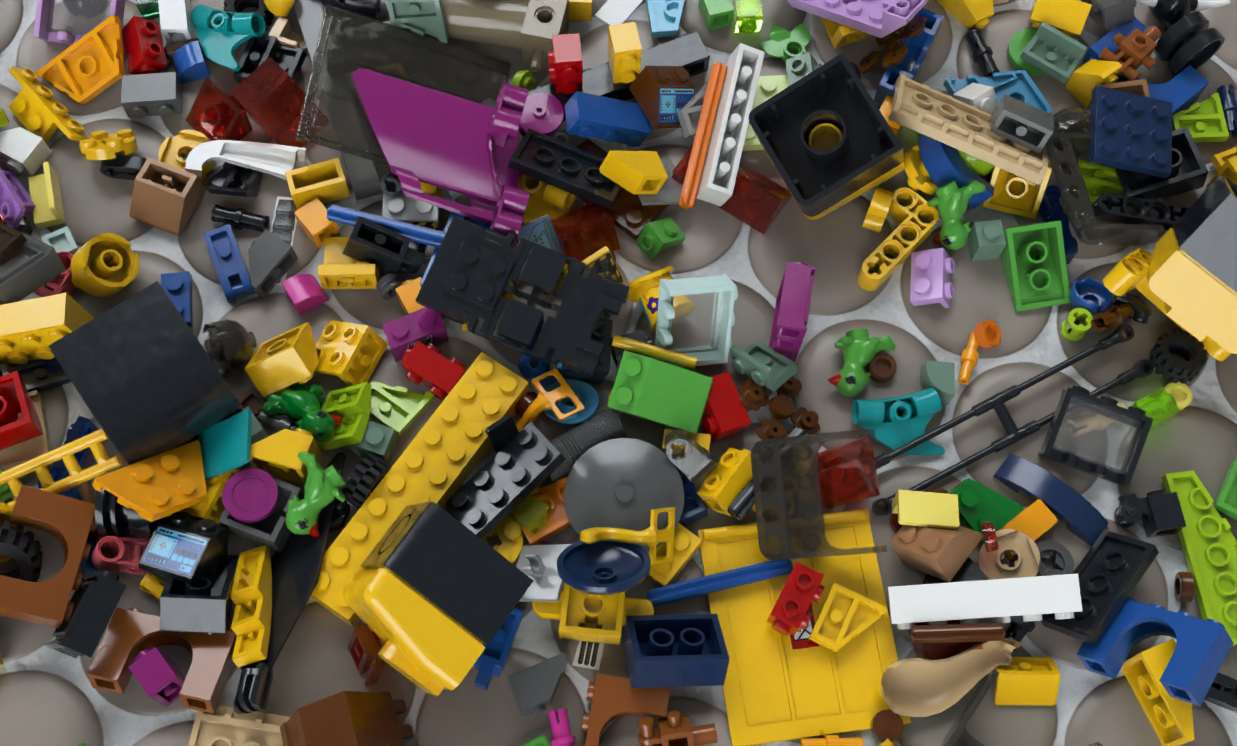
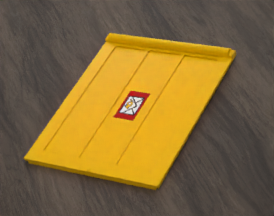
(787, 683)

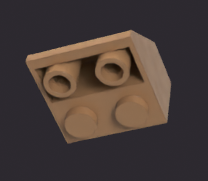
(165, 196)

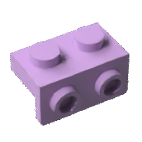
(932, 277)

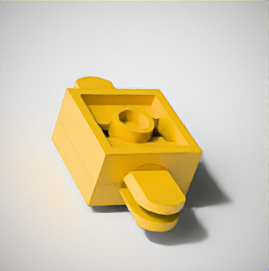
(591, 615)

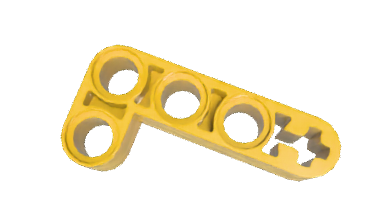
(894, 244)

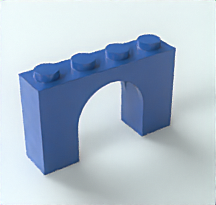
(1180, 90)
(1197, 656)

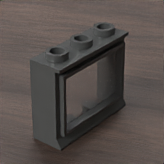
(28, 270)

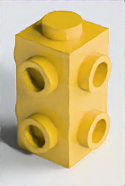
(727, 480)

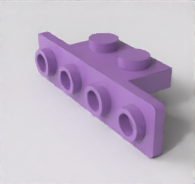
(13, 199)

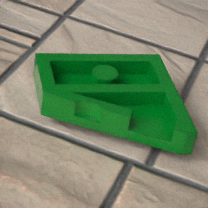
(982, 504)

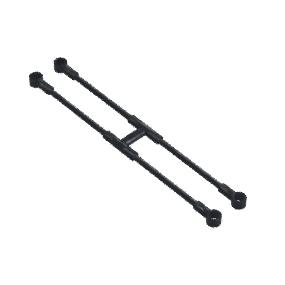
(997, 403)

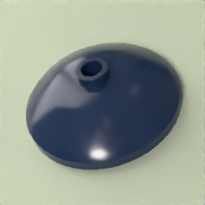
(603, 566)

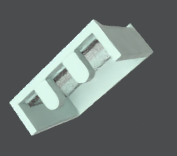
(697, 317)

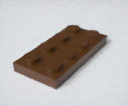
(627, 208)

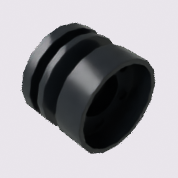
(117, 520)

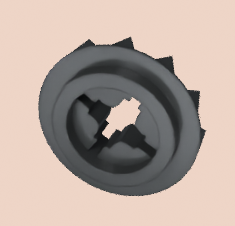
(1061, 558)

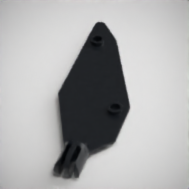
(293, 581)

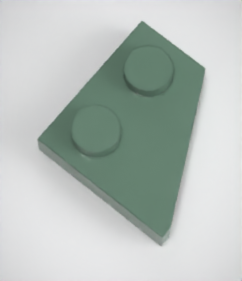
(419, 16)

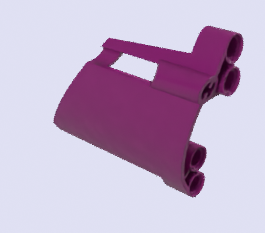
(449, 145)

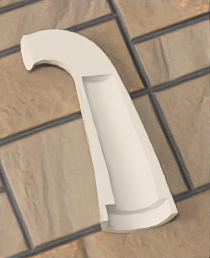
(258, 156)

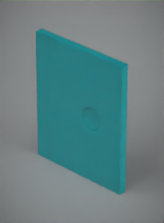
(226, 444)

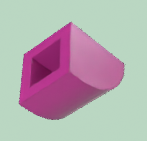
(304, 292)

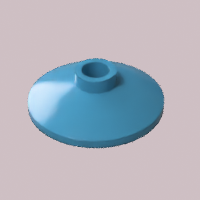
(586, 394)

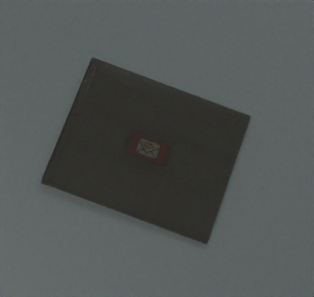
(348, 41)

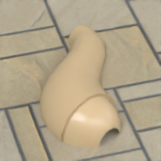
(930, 686)

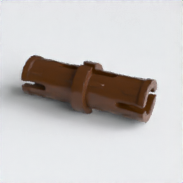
(1112, 317)

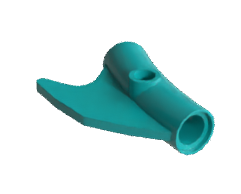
(224, 31)
(896, 430)

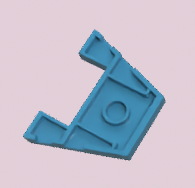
(1012, 83)

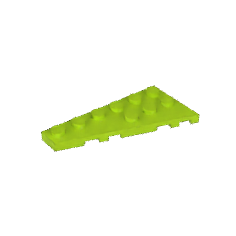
(1208, 550)

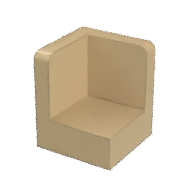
(285, 36)

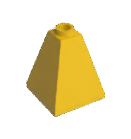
(970, 12)

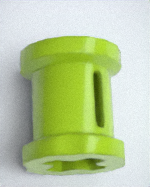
(1077, 326)

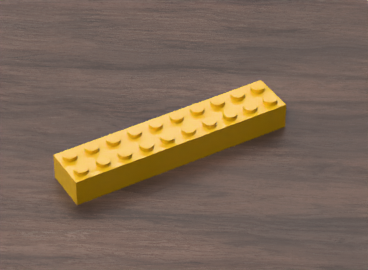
(425, 472)

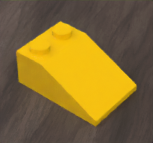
(1168, 716)

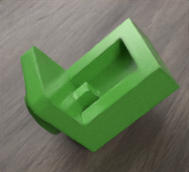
(659, 236)

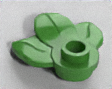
(785, 42)

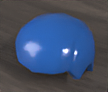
(1090, 295)

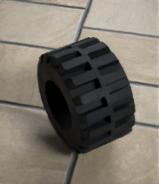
(23, 550)

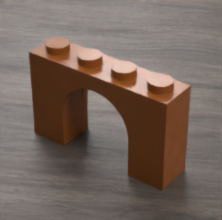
(70, 524)
(136, 631)
(614, 699)

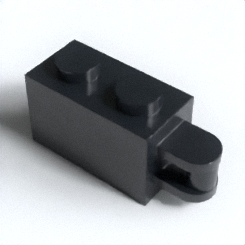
(382, 247)

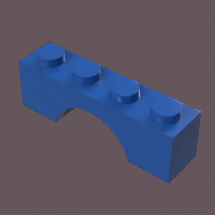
(917, 51)

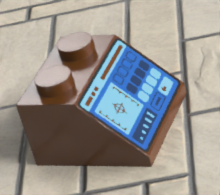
(662, 93)

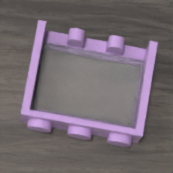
(72, 19)

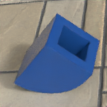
(190, 63)

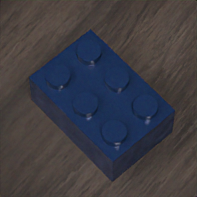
(675, 650)

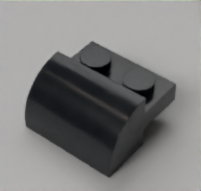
(261, 48)

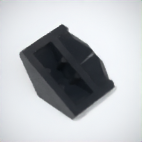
(235, 181)

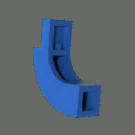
(946, 165)

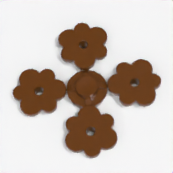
(894, 48)
(780, 407)

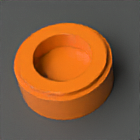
(987, 334)

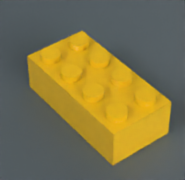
(35, 324)

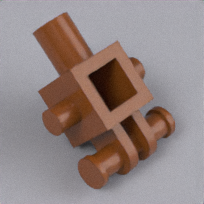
(1133, 51)
(675, 731)

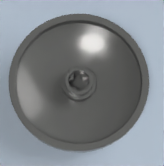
(620, 484)

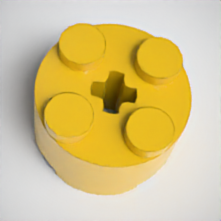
(104, 265)

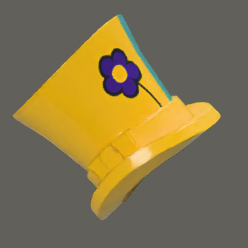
(646, 292)

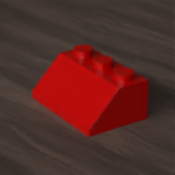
(17, 412)

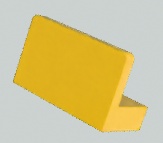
(1027, 682)

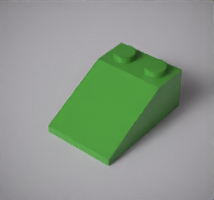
(1036, 265)
(660, 392)

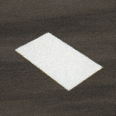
(617, 11)

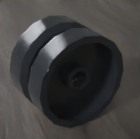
(1188, 43)

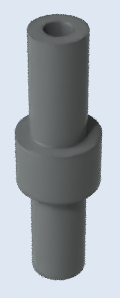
(276, 423)

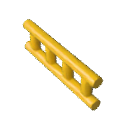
(66, 453)

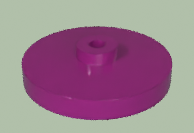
(542, 114)
(250, 495)

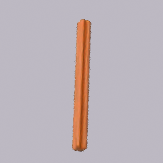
(703, 136)

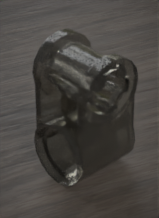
(693, 459)

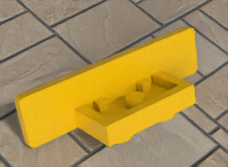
(39, 109)

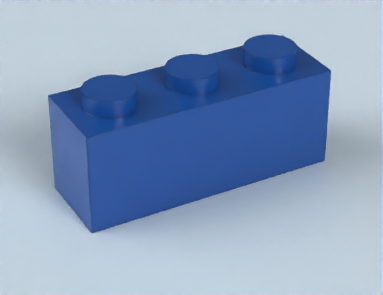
(606, 119)

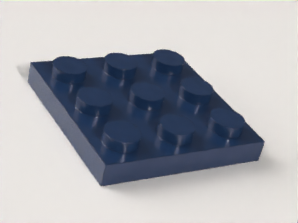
(1131, 132)

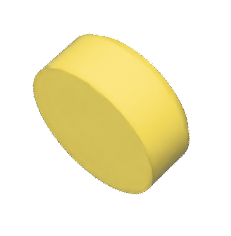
(1181, 394)

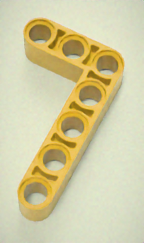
(1132, 273)

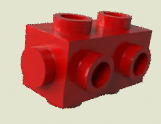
(143, 46)
(427, 366)
(795, 598)

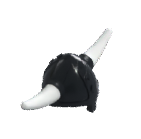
(1172, 11)

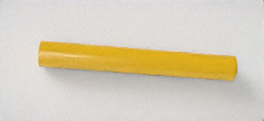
(654, 351)

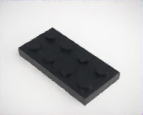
(564, 168)
(505, 481)
(1105, 582)

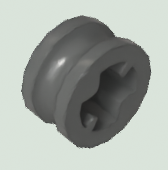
(388, 285)

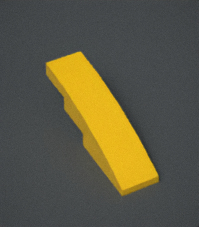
(253, 608)

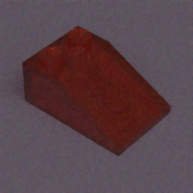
(272, 102)

